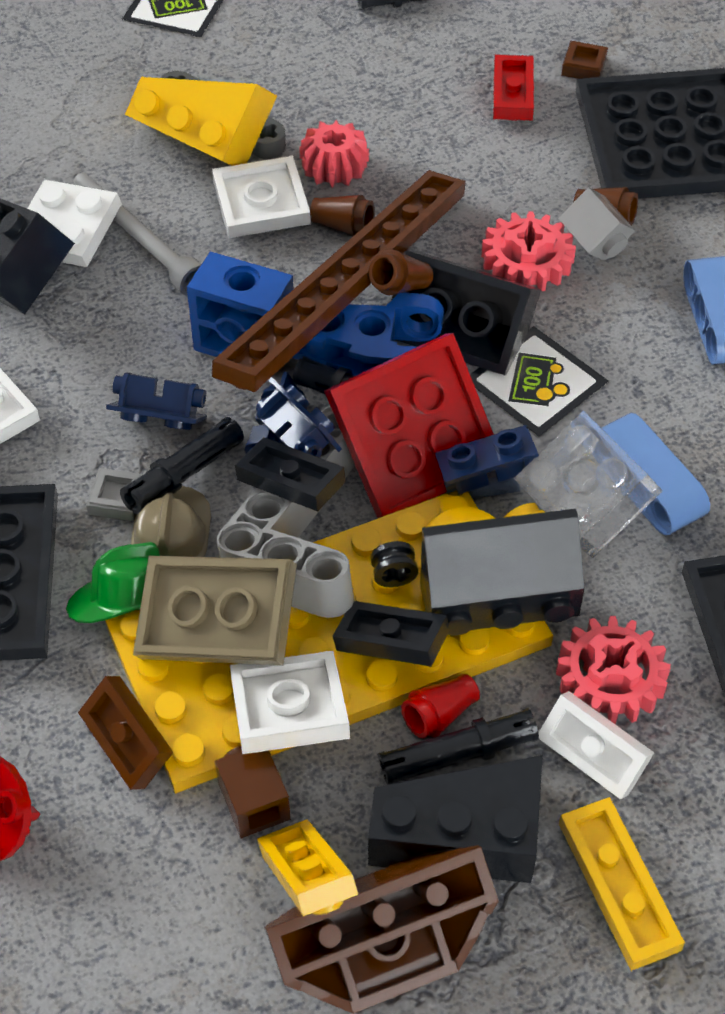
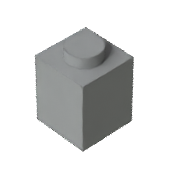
(597, 225)

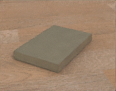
(215, 610)

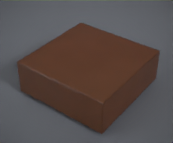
(584, 60)

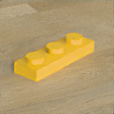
(307, 868)
(621, 884)

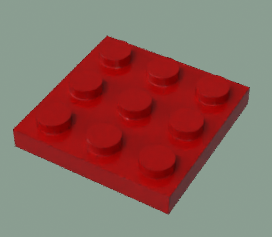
(403, 416)

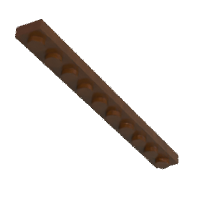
(334, 284)

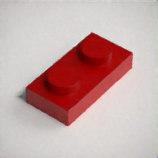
(513, 87)

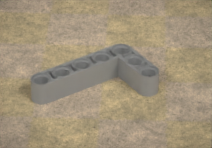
(270, 530)

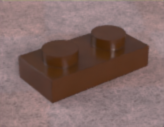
(125, 732)

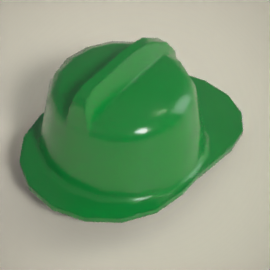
(115, 584)

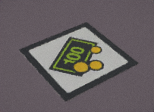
(179, 16)
(540, 384)

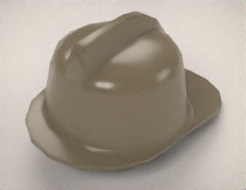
(175, 524)

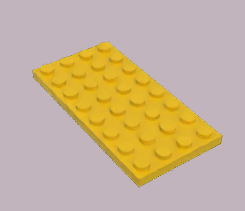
(195, 700)

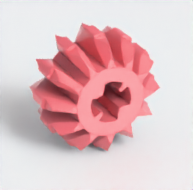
(334, 153)

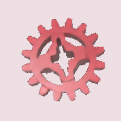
(548, 246)
(613, 676)

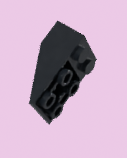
(28, 254)

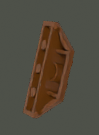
(392, 937)

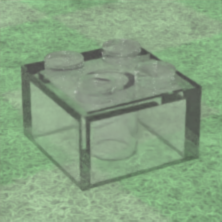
(594, 476)

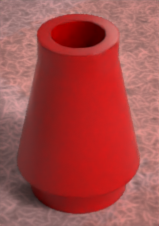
(437, 706)

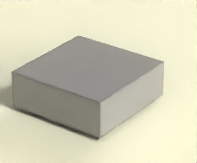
(105, 494)

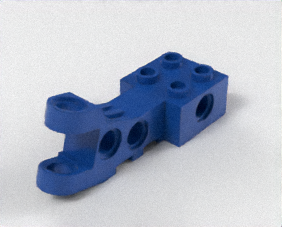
(234, 294)

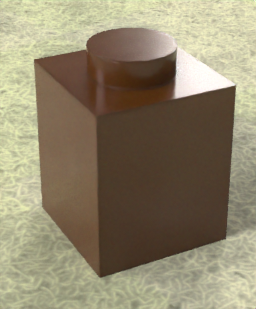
(252, 791)

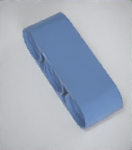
(706, 294)
(682, 494)

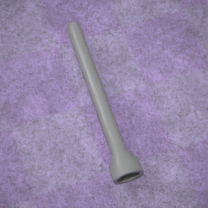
(180, 268)

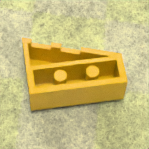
(206, 115)

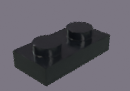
(290, 474)
(391, 633)

